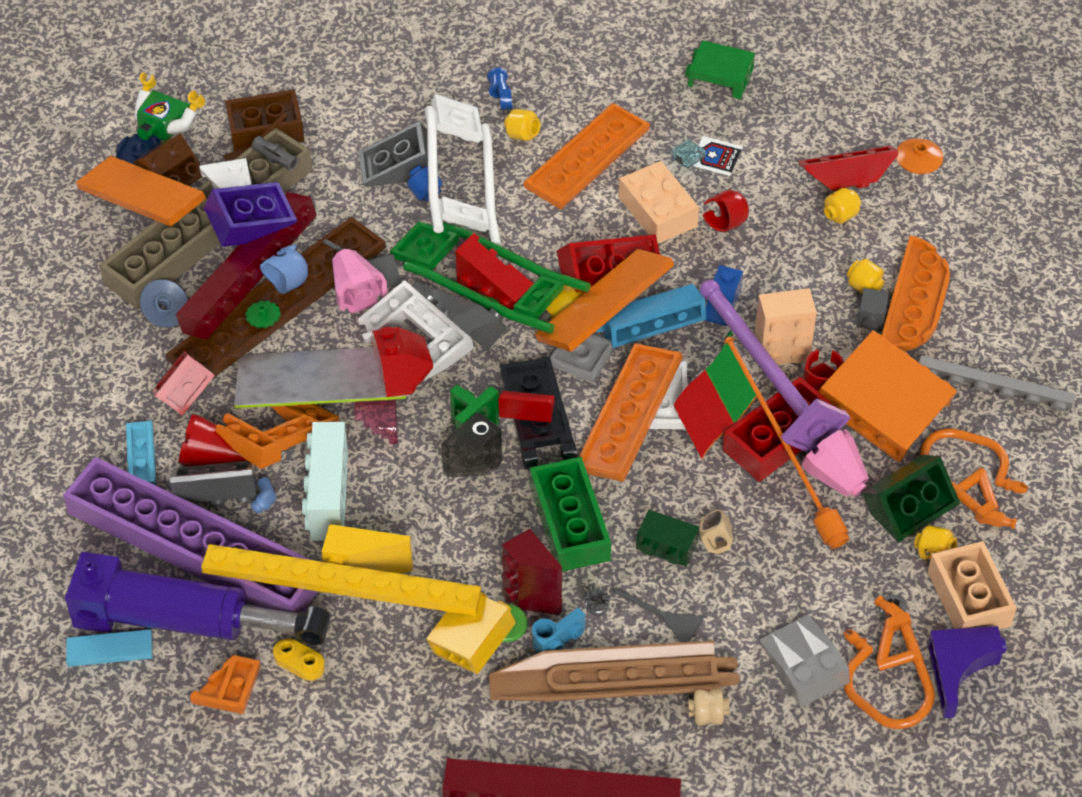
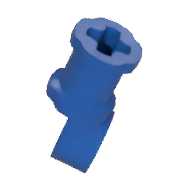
(499, 88)

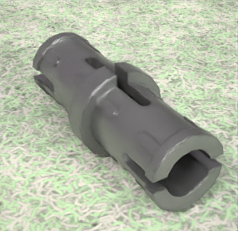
(286, 159)

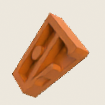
(230, 686)

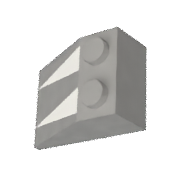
(806, 660)

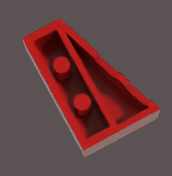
(487, 275)

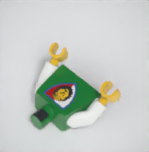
(162, 114)

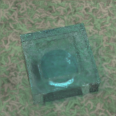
(688, 154)

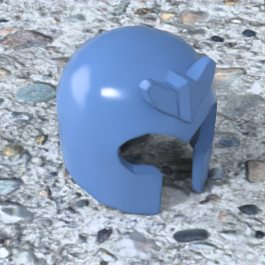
(286, 270)

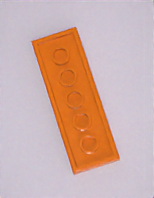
(586, 155)
(141, 190)
(605, 299)
(629, 411)

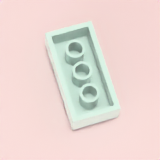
(326, 478)

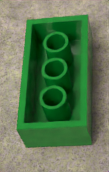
(570, 514)

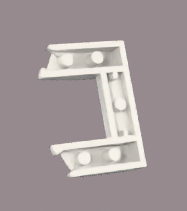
(405, 302)

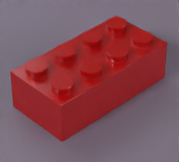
(753, 439)

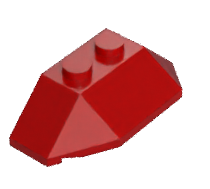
(851, 168)
(401, 359)

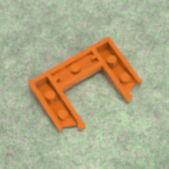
(266, 447)

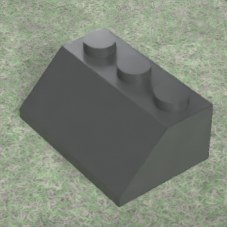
(215, 482)

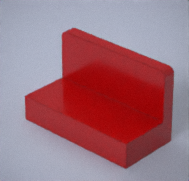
(526, 406)

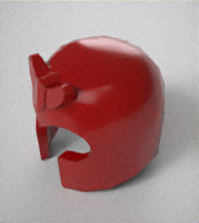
(733, 211)
(819, 374)

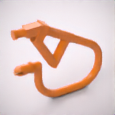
(988, 512)
(897, 621)

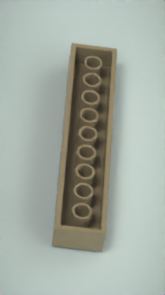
(170, 251)

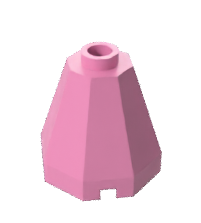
(356, 281)
(838, 464)

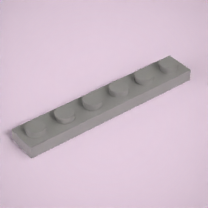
(1005, 385)

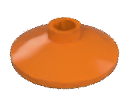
(919, 156)

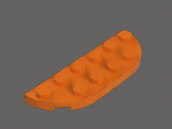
(917, 296)

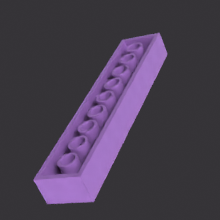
(173, 530)

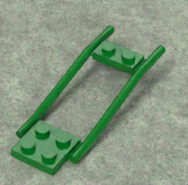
(425, 248)

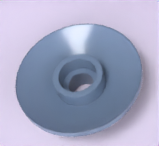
(163, 293)

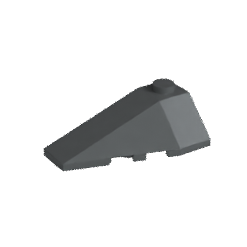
(470, 317)

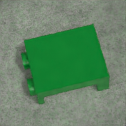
(721, 66)

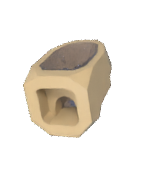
(716, 532)

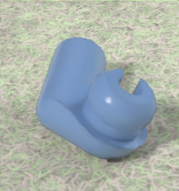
(265, 498)

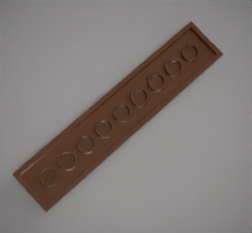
(236, 335)

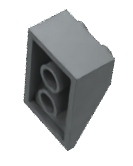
(394, 156)

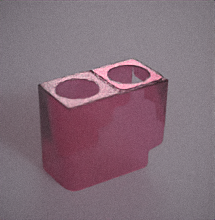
(380, 417)

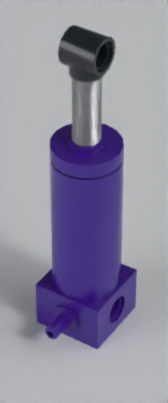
(107, 594)

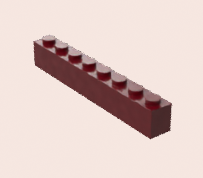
(240, 274)
(496, 779)

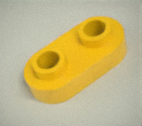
(296, 659)

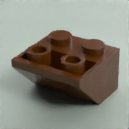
(172, 160)

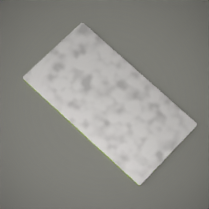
(308, 378)

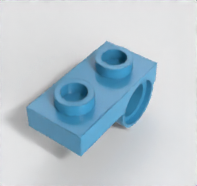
(559, 633)

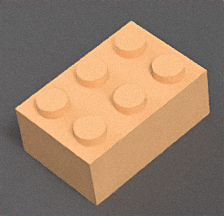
(658, 202)
(786, 325)
(971, 587)

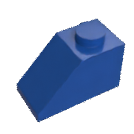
(730, 285)

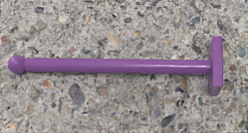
(813, 421)

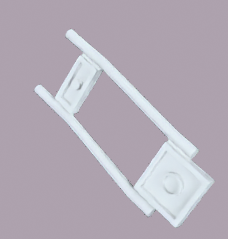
(462, 121)

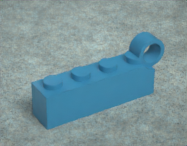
(655, 315)

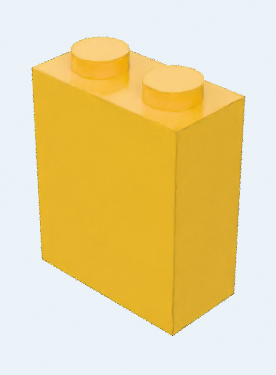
(472, 639)

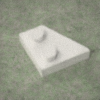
(227, 173)

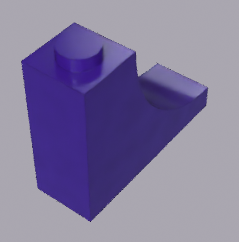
(959, 654)

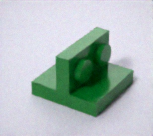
(466, 405)

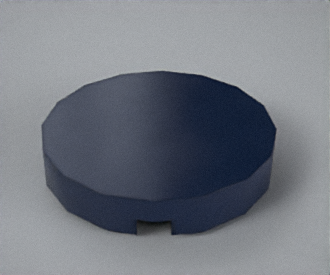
(126, 147)

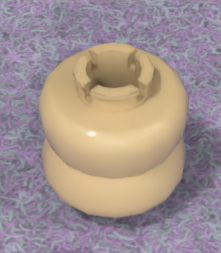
(709, 707)

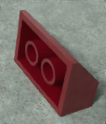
(531, 575)

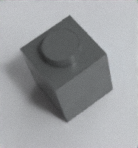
(873, 309)

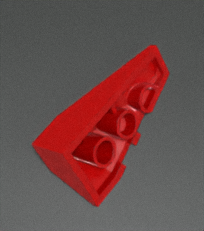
(595, 259)

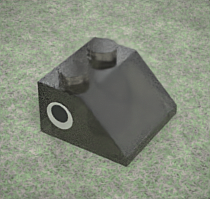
(472, 448)

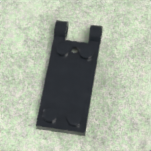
(538, 377)

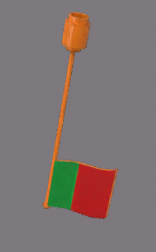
(718, 401)

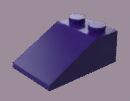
(248, 212)

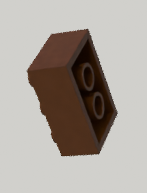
(254, 114)

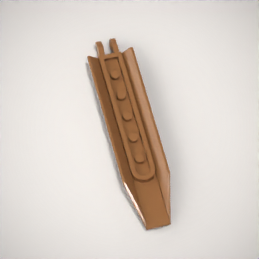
(614, 672)

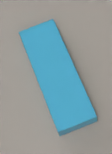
(141, 450)
(109, 648)

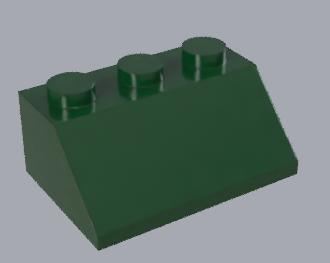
(912, 496)

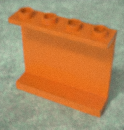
(887, 395)

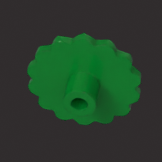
(263, 314)

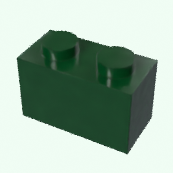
(667, 538)

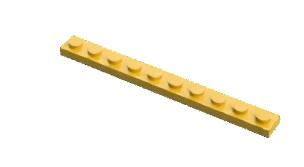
(342, 579)

